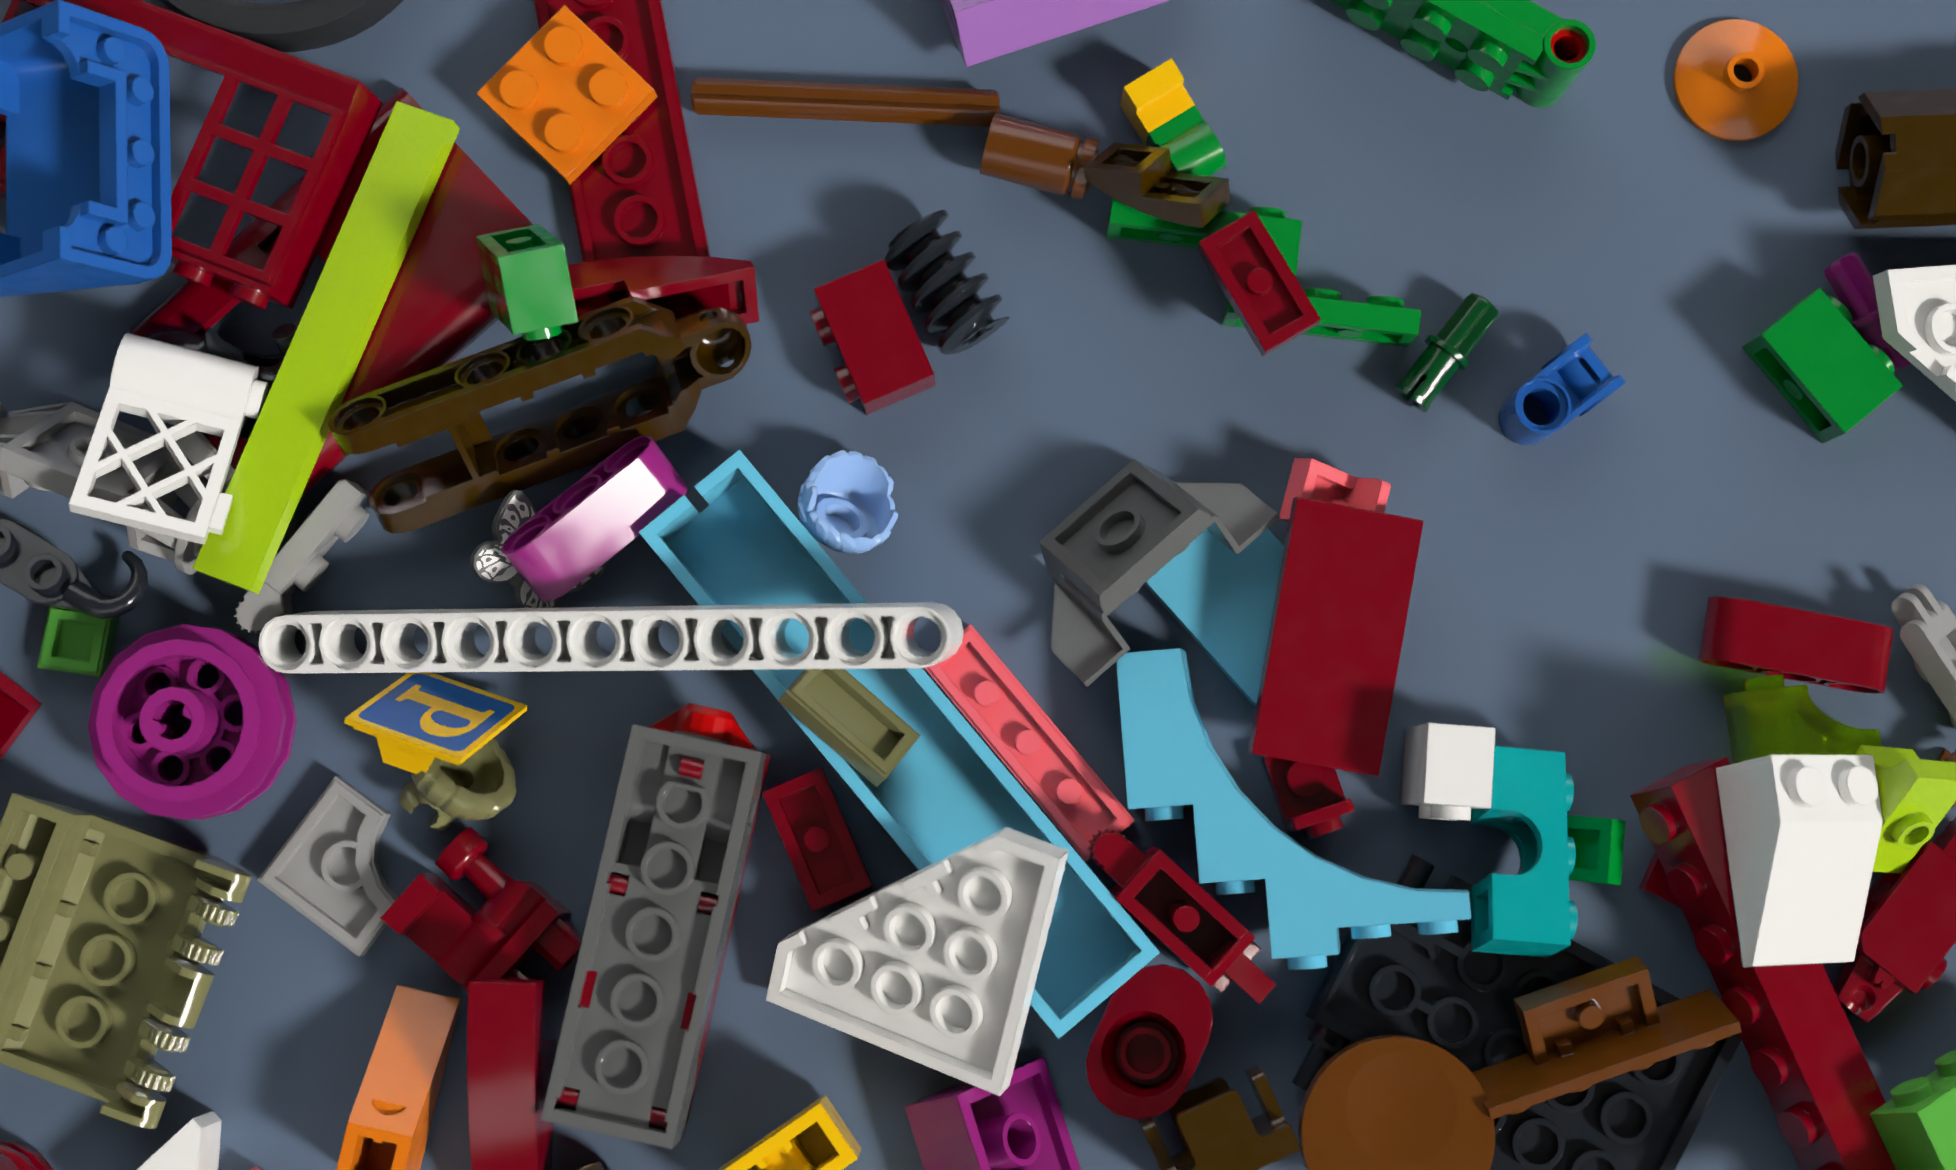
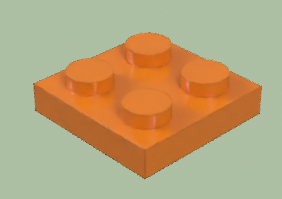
(567, 94)

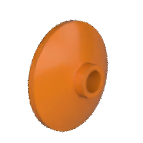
(1717, 99)

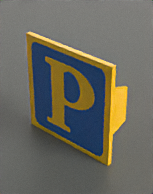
(432, 718)

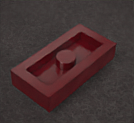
(1258, 283)
(817, 839)

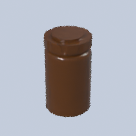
(1037, 156)

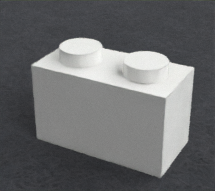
(1448, 770)

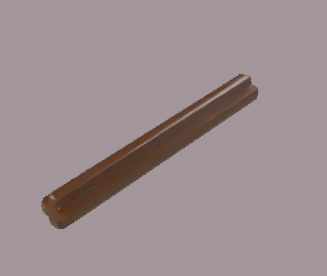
(844, 101)

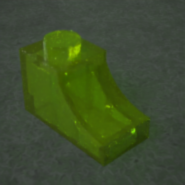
(1786, 722)

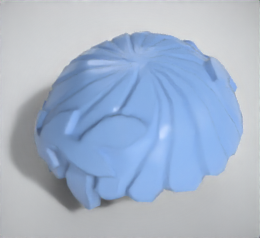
(848, 502)

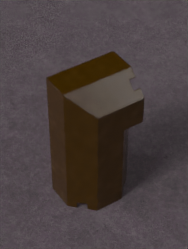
(1899, 159)

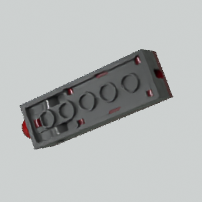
(658, 928)

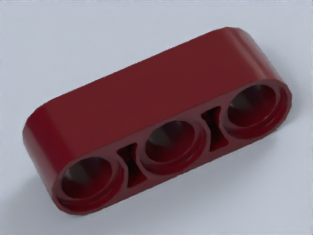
(1796, 644)

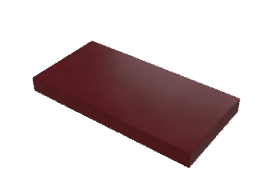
(1335, 636)

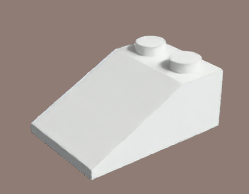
(1800, 854)

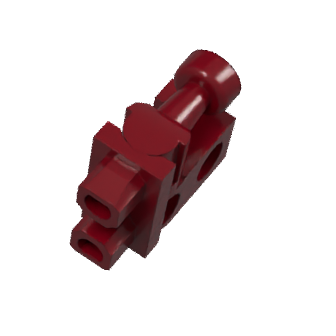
(497, 937)

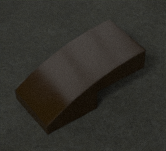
(1144, 181)

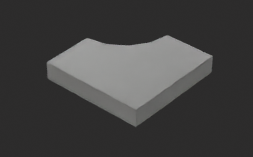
(333, 867)

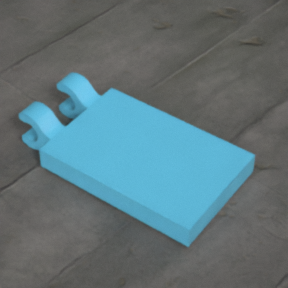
(1225, 602)

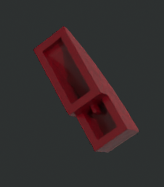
(671, 282)

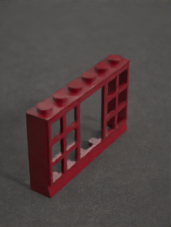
(292, 80)

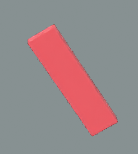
(1028, 743)

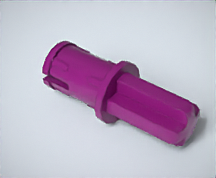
(1857, 292)

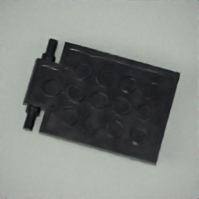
(1466, 1006)

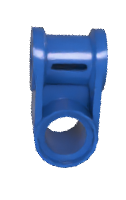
(1565, 388)

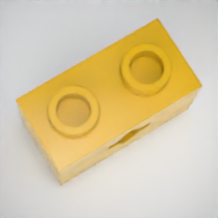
(807, 1141)

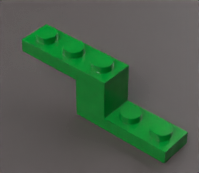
(1377, 321)

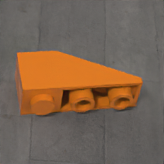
(401, 1083)

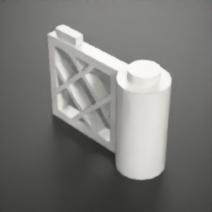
(180, 389)

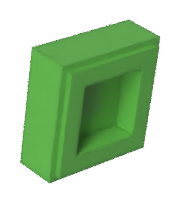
(77, 642)

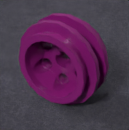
(136, 729)

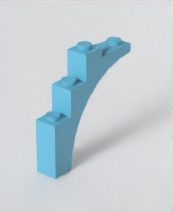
(1308, 897)

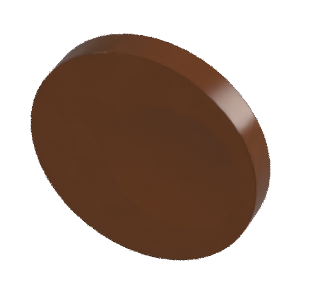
(1395, 1108)

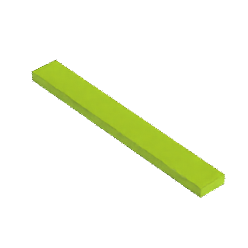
(328, 345)

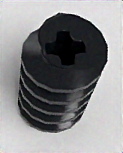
(943, 284)

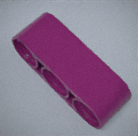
(594, 518)

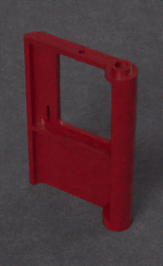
(433, 305)

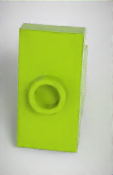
(1912, 801)

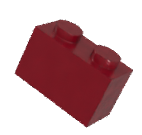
(873, 337)

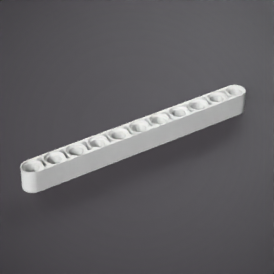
(575, 645)

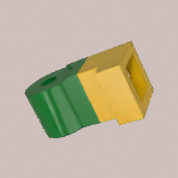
(1169, 119)

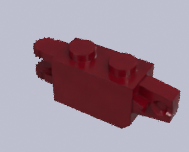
(1181, 914)
(1904, 931)

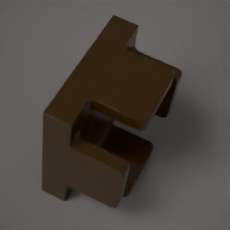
(1220, 1132)

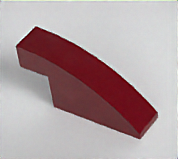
(508, 1075)

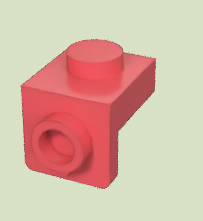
(1324, 483)

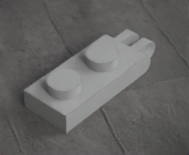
(1931, 639)

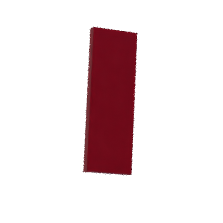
(643, 186)

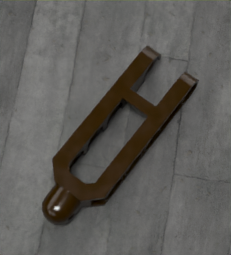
(488, 465)

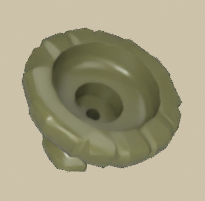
(466, 790)

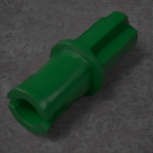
(1447, 351)

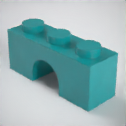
(1531, 909)

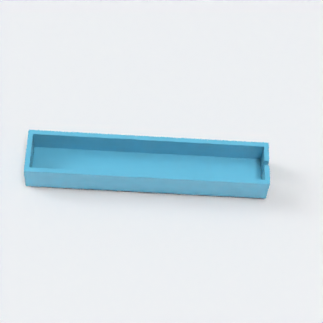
(949, 781)

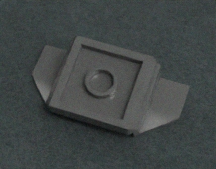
(1122, 541)

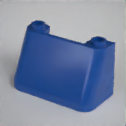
(83, 152)

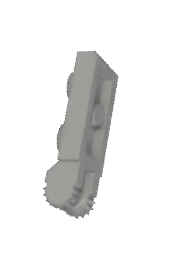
(301, 559)

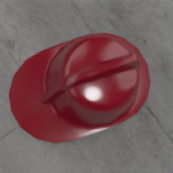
(1149, 1042)

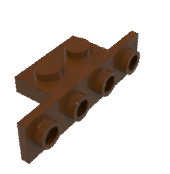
(1597, 1031)

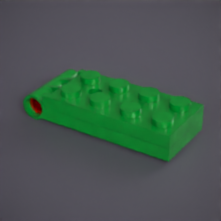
(1487, 42)

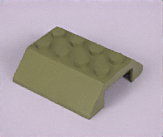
(104, 951)

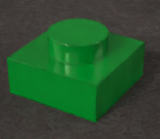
(1598, 849)

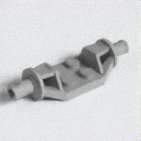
(47, 450)

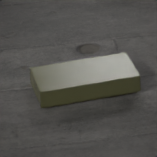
(850, 720)

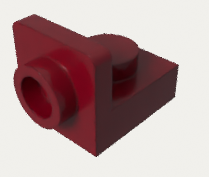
(1307, 796)

